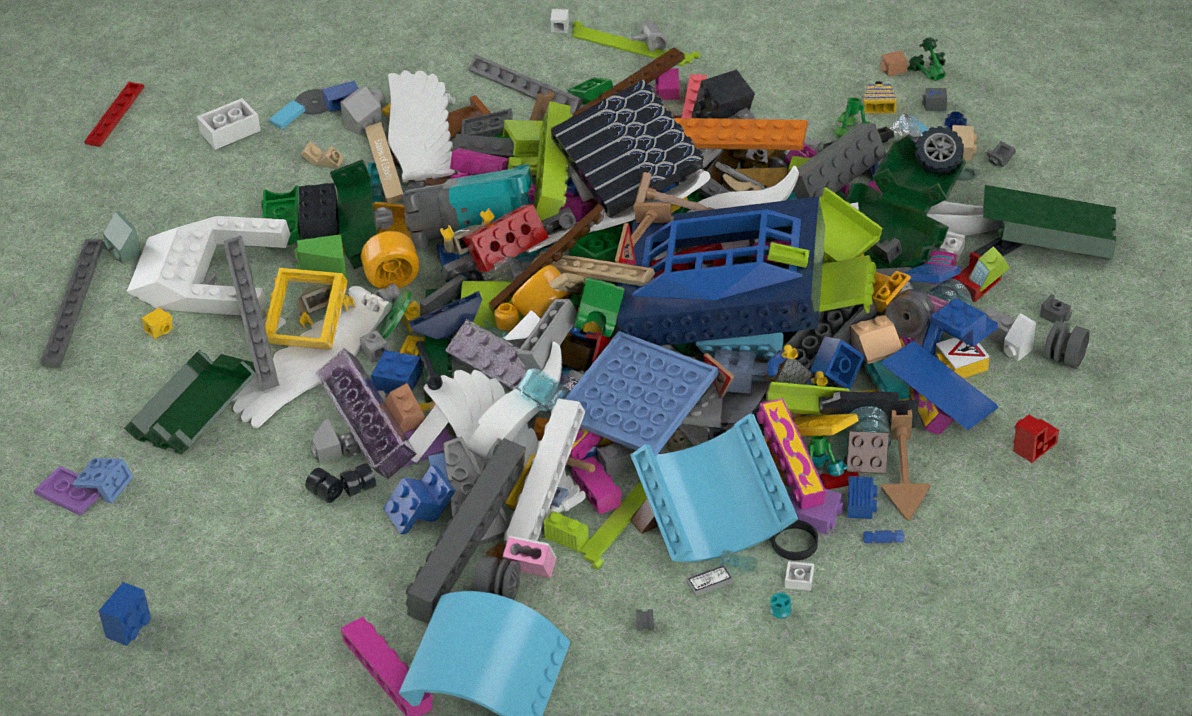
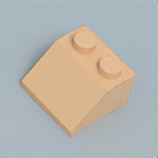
(875, 338)

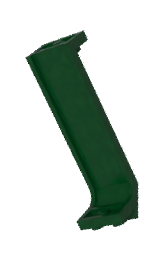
(355, 208)

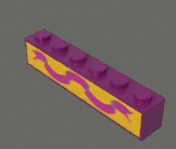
(930, 415)

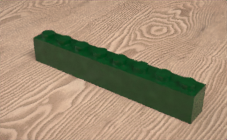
(437, 354)

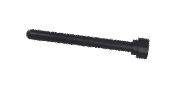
(433, 379)

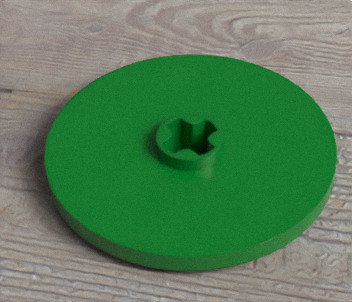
(395, 314)

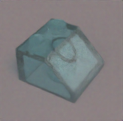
(541, 389)

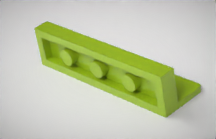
(801, 398)

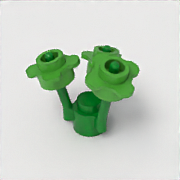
(848, 117)

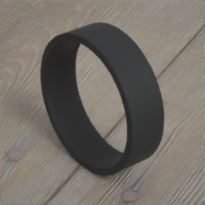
(795, 556)

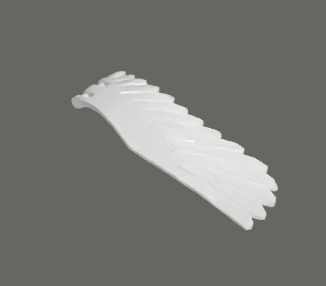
(418, 126)
(694, 182)
(298, 365)
(467, 399)

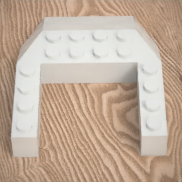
(179, 259)

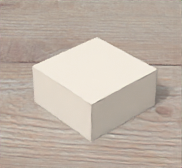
(799, 576)

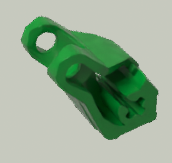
(599, 304)

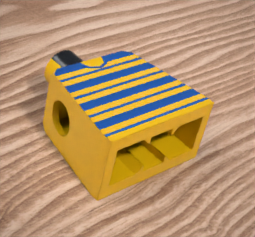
(880, 98)

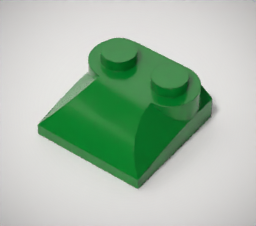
(591, 89)

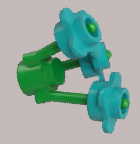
(818, 455)

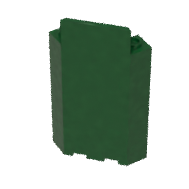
(907, 183)
(1052, 221)
(914, 230)
(191, 401)

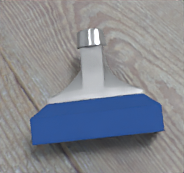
(929, 337)

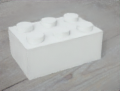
(228, 123)

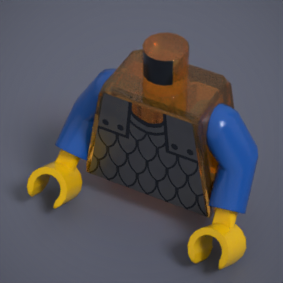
(786, 369)

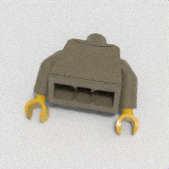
(454, 240)
(317, 297)

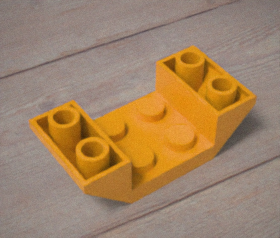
(887, 288)

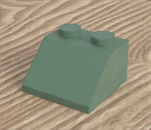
(121, 239)

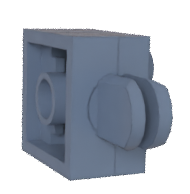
(743, 368)

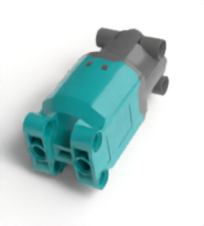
(462, 201)

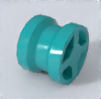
(782, 600)

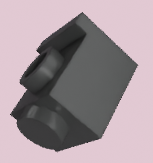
(1055, 310)

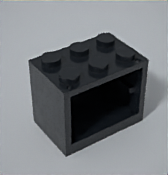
(722, 96)
(318, 211)

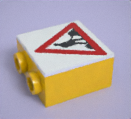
(962, 357)

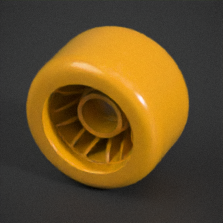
(390, 259)
(537, 293)

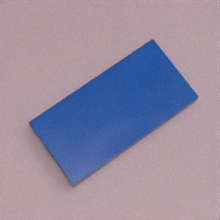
(933, 273)

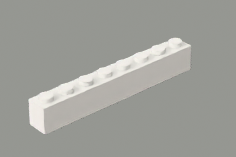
(546, 470)

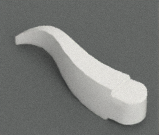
(740, 198)
(963, 218)
(510, 413)

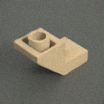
(315, 156)

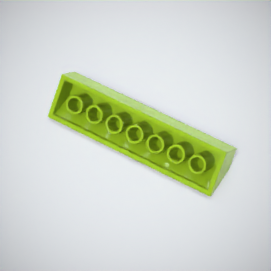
(551, 165)

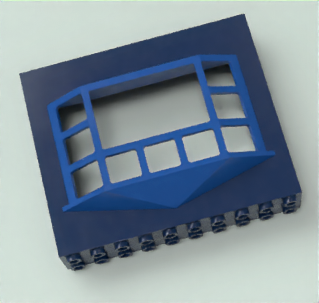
(727, 298)

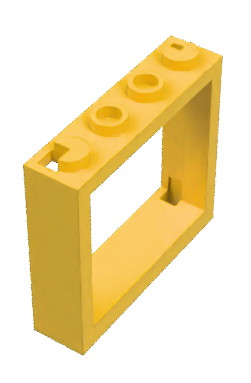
(332, 315)

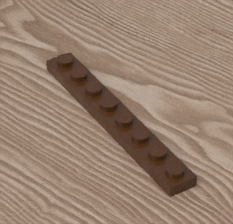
(648, 73)
(553, 254)

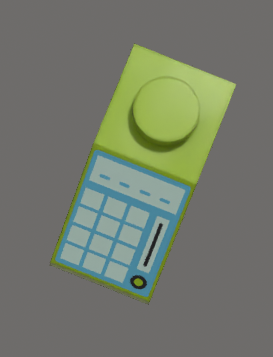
(988, 268)

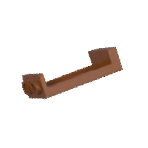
(455, 118)

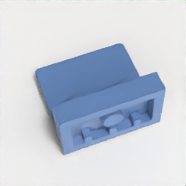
(106, 475)

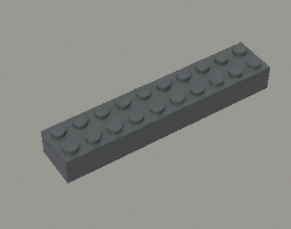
(465, 530)

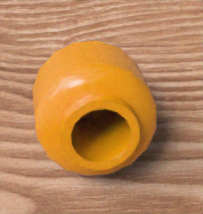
(506, 317)

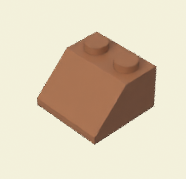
(405, 408)

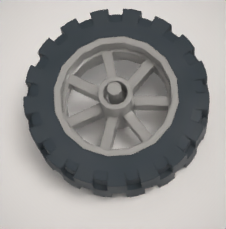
(944, 135)

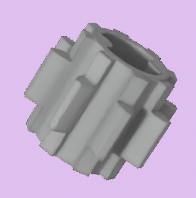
(384, 218)

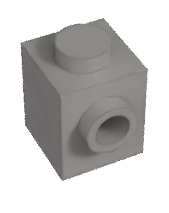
(373, 345)

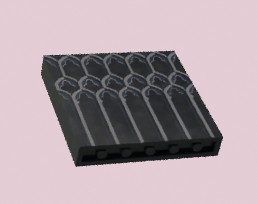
(621, 141)

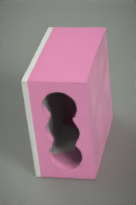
(532, 555)

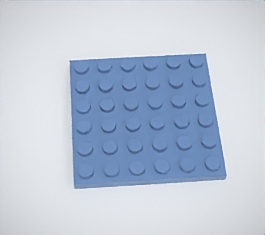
(640, 392)

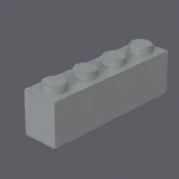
(551, 327)

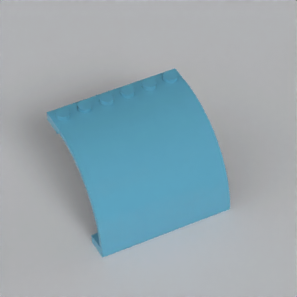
(716, 494)
(488, 654)

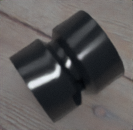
(359, 479)
(324, 485)

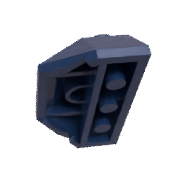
(449, 318)

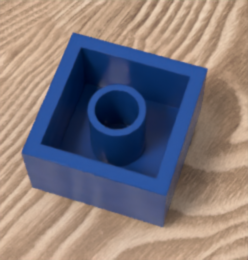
(837, 362)
(396, 370)
(125, 613)

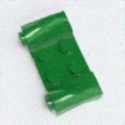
(284, 207)

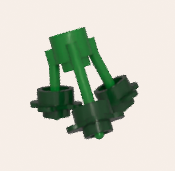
(936, 60)

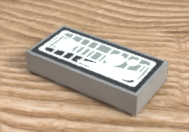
(709, 580)

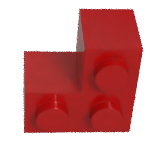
(1034, 437)

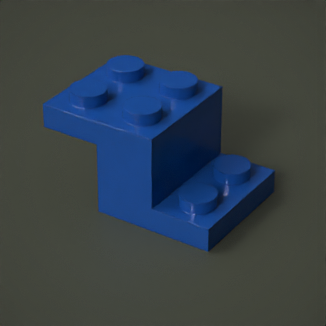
(964, 322)
(419, 499)

